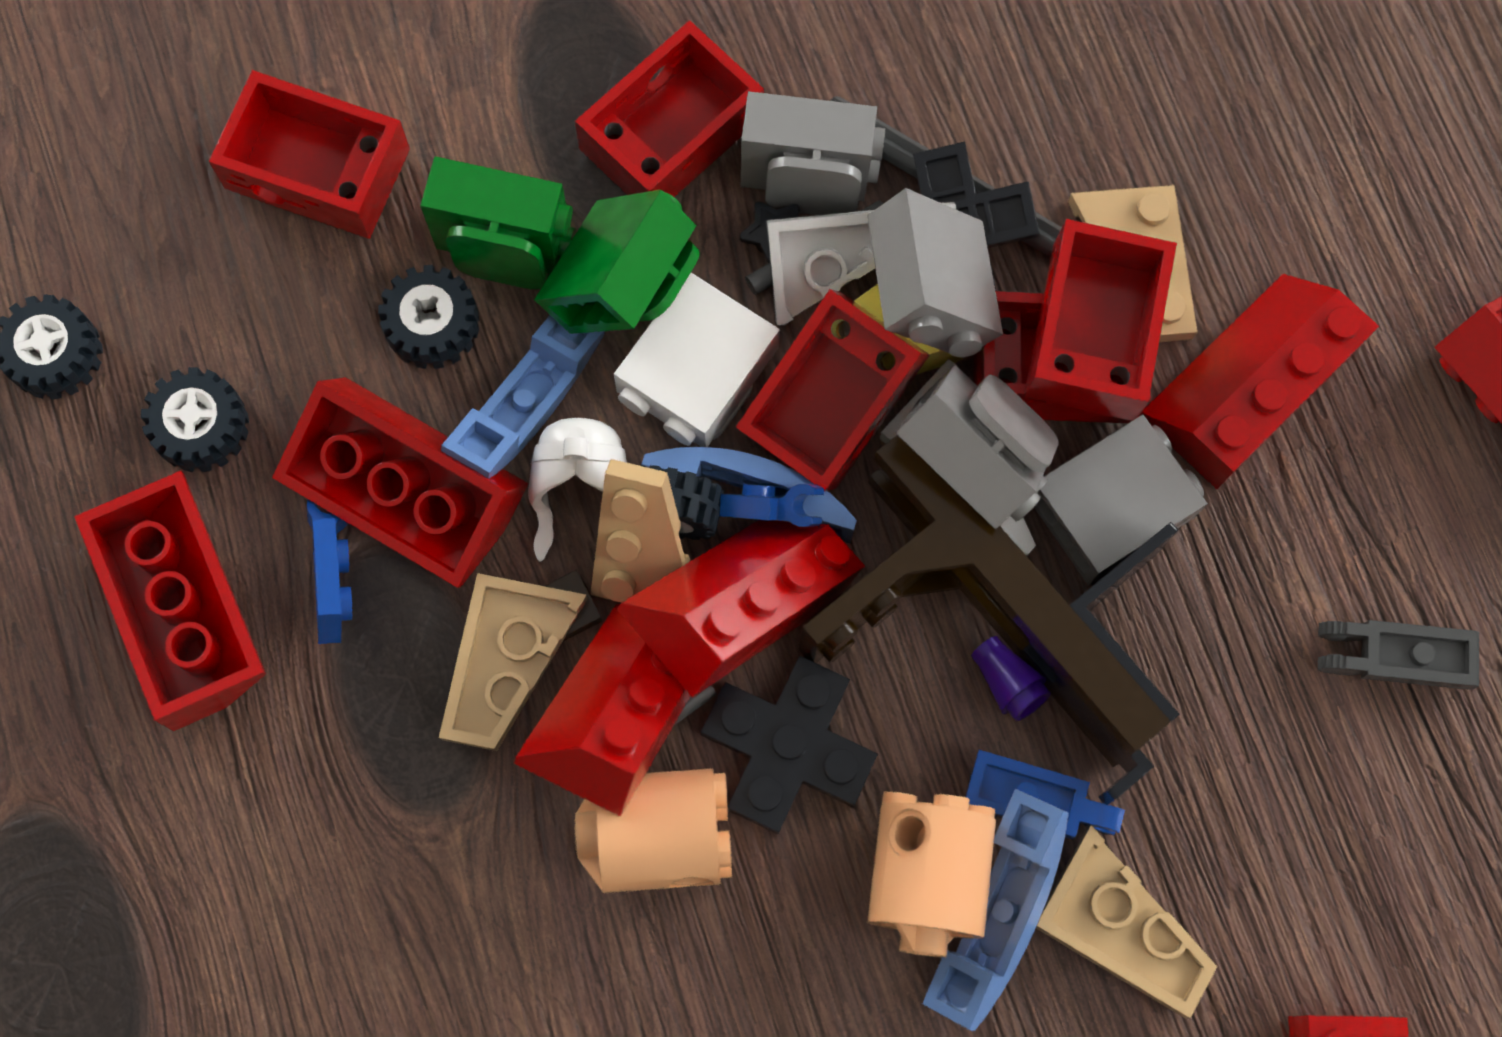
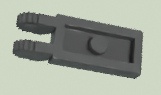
(1405, 653)

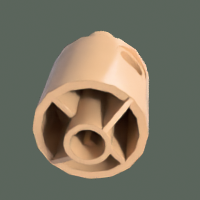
(662, 836)
(932, 870)

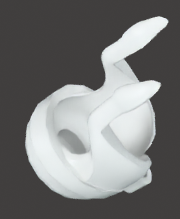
(564, 450)

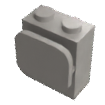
(810, 152)
(982, 443)

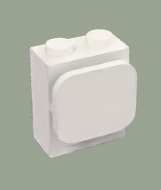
(696, 363)

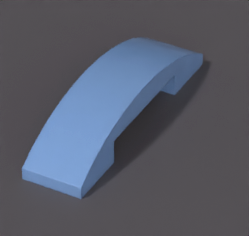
(524, 401)
(744, 468)
(1019, 886)

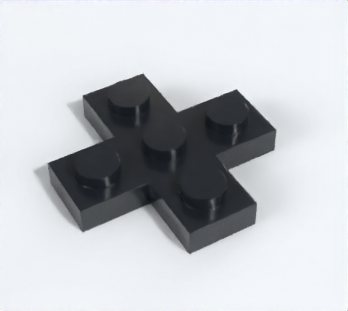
(1005, 211)
(788, 744)

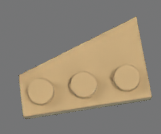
(1151, 214)
(635, 532)
(502, 656)
(1122, 929)

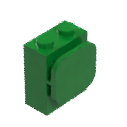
(497, 222)
(621, 264)

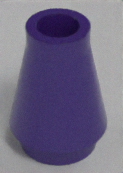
(1011, 680)

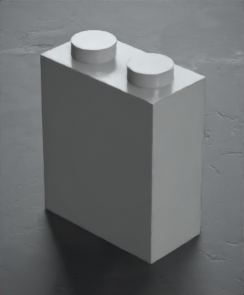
(934, 274)
(1117, 497)

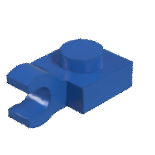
(761, 504)

